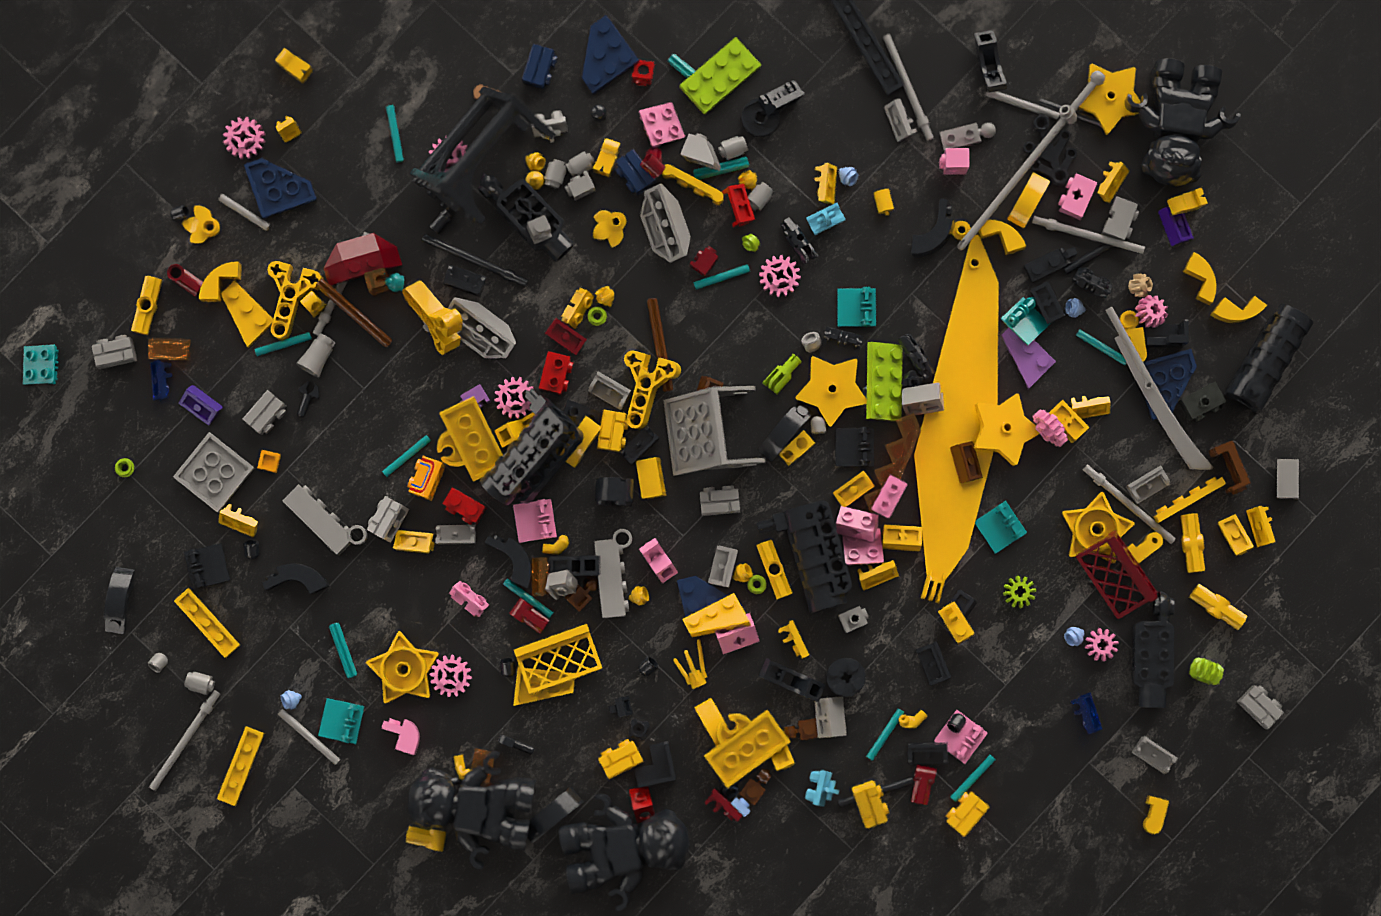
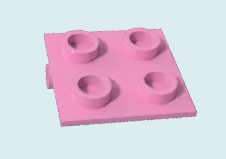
(661, 124)
(534, 520)
(862, 551)
(963, 743)

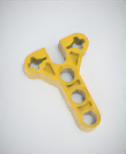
(301, 289)
(440, 321)
(640, 374)

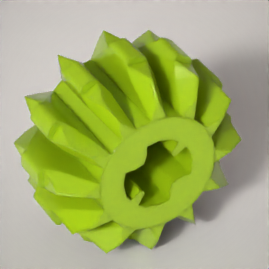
(1015, 598)
(1206, 671)

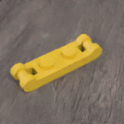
(700, 188)

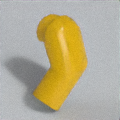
(558, 547)
(912, 721)
(460, 766)

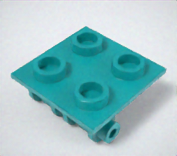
(856, 306)
(1025, 320)
(40, 364)
(1000, 527)
(341, 721)

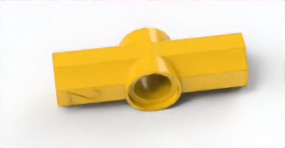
(149, 292)
(1192, 543)
(779, 581)
(1218, 606)

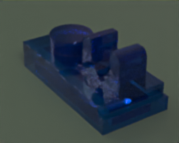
(159, 376)
(1090, 717)

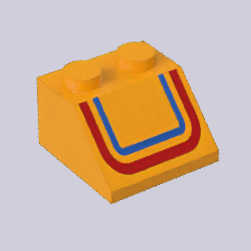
(426, 477)

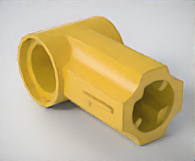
(431, 838)

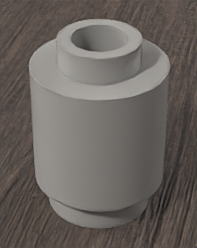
(733, 147)
(580, 163)
(555, 174)
(760, 196)
(199, 683)

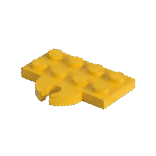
(469, 438)
(745, 746)

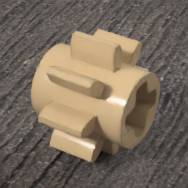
(1140, 285)

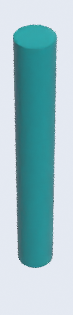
(394, 133)
(722, 276)
(282, 344)
(1102, 347)
(407, 455)
(528, 598)
(885, 734)
(972, 778)

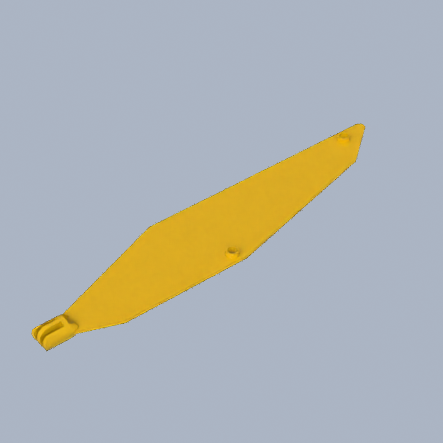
(966, 377)

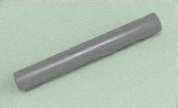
(244, 212)

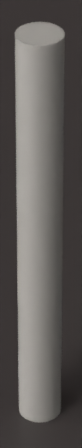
(1024, 104)
(309, 737)

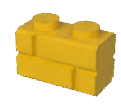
(612, 431)
(620, 759)
(870, 804)
(967, 813)

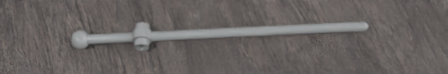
(1068, 116)

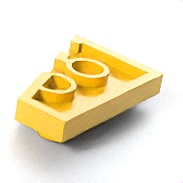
(246, 312)
(719, 615)
(521, 692)

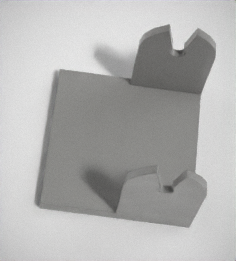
(697, 431)

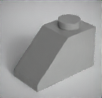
(700, 151)

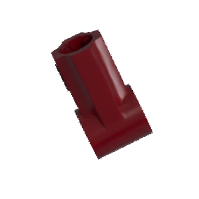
(652, 162)
(186, 280)
(526, 614)
(923, 778)

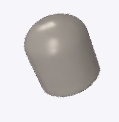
(818, 425)
(158, 662)

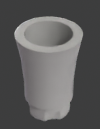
(316, 355)

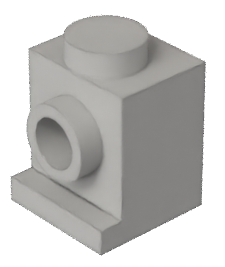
(580, 186)
(539, 229)
(561, 584)
(848, 624)

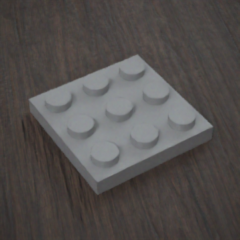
(213, 472)

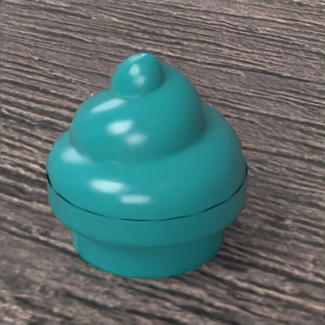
(395, 282)

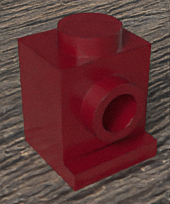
(704, 261)

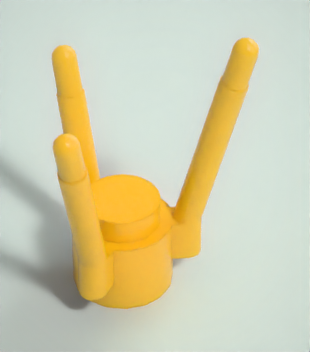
(696, 678)

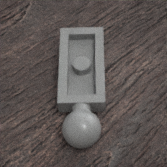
(966, 135)

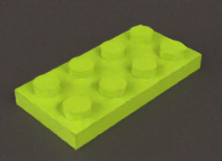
(720, 75)
(884, 381)

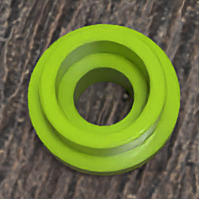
(750, 242)
(594, 310)
(124, 461)
(752, 589)

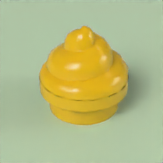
(535, 161)
(535, 179)
(748, 179)
(605, 296)
(742, 573)
(639, 595)

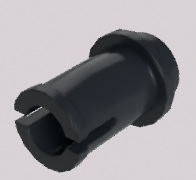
(441, 221)

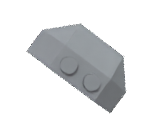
(665, 224)
(483, 330)

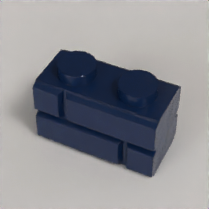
(539, 66)
(636, 176)

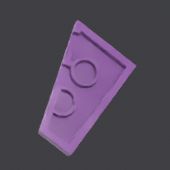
(1030, 360)

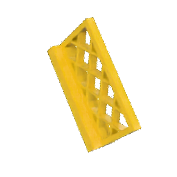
(552, 643)

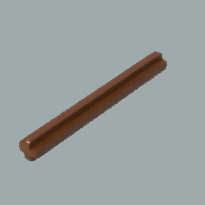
(353, 312)
(658, 337)

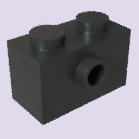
(1202, 401)

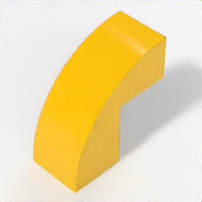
(1028, 200)
(1009, 236)
(1200, 269)
(212, 285)
(1229, 312)
(510, 431)
(590, 432)
(710, 717)

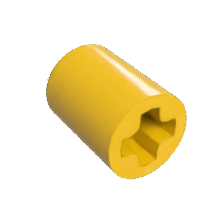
(883, 201)

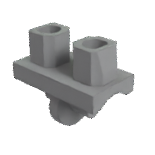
(556, 124)

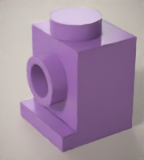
(479, 395)

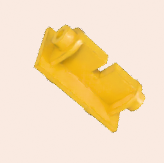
(582, 301)

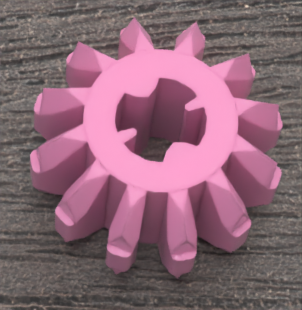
(1151, 311)
(1106, 649)

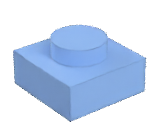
(741, 805)

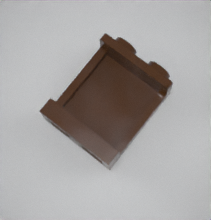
(1234, 466)

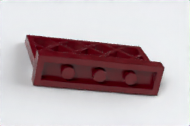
(1131, 566)

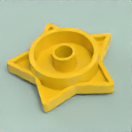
(1109, 110)
(832, 403)
(992, 432)
(1097, 514)
(389, 669)

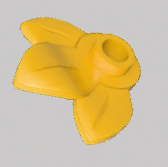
(198, 225)
(607, 228)

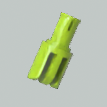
(782, 374)

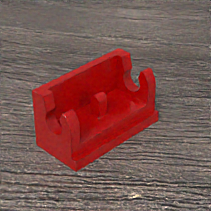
(740, 204)

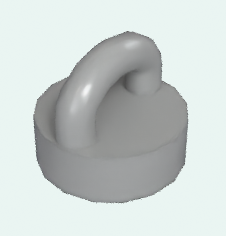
(811, 341)

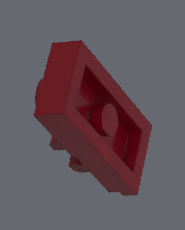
(565, 336)
(731, 812)

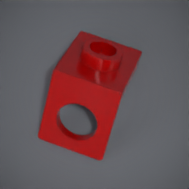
(641, 79)
(641, 803)

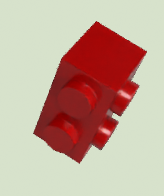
(555, 373)
(462, 504)

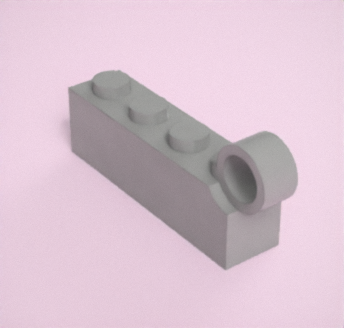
(320, 521)
(610, 580)

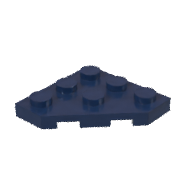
(606, 55)
(277, 188)
(1171, 376)
(697, 594)

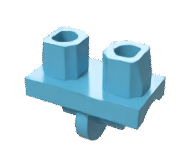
(825, 219)
(824, 788)

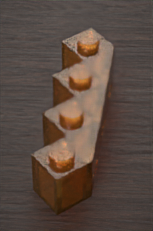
(899, 454)

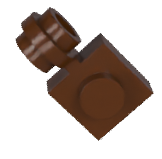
(581, 596)
(807, 729)
(753, 791)

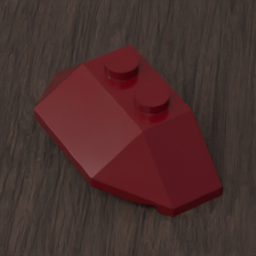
(360, 255)

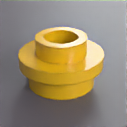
(956, 233)

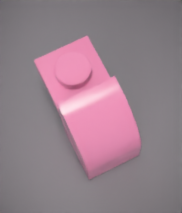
(658, 560)
(409, 735)

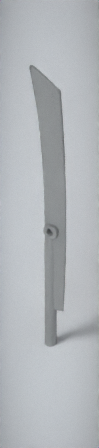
(1181, 441)

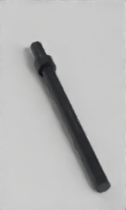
(508, 275)

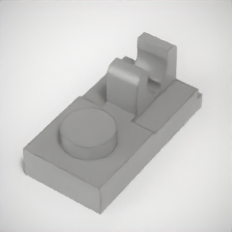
(898, 120)

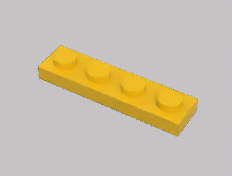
(1195, 494)
(207, 622)
(240, 766)

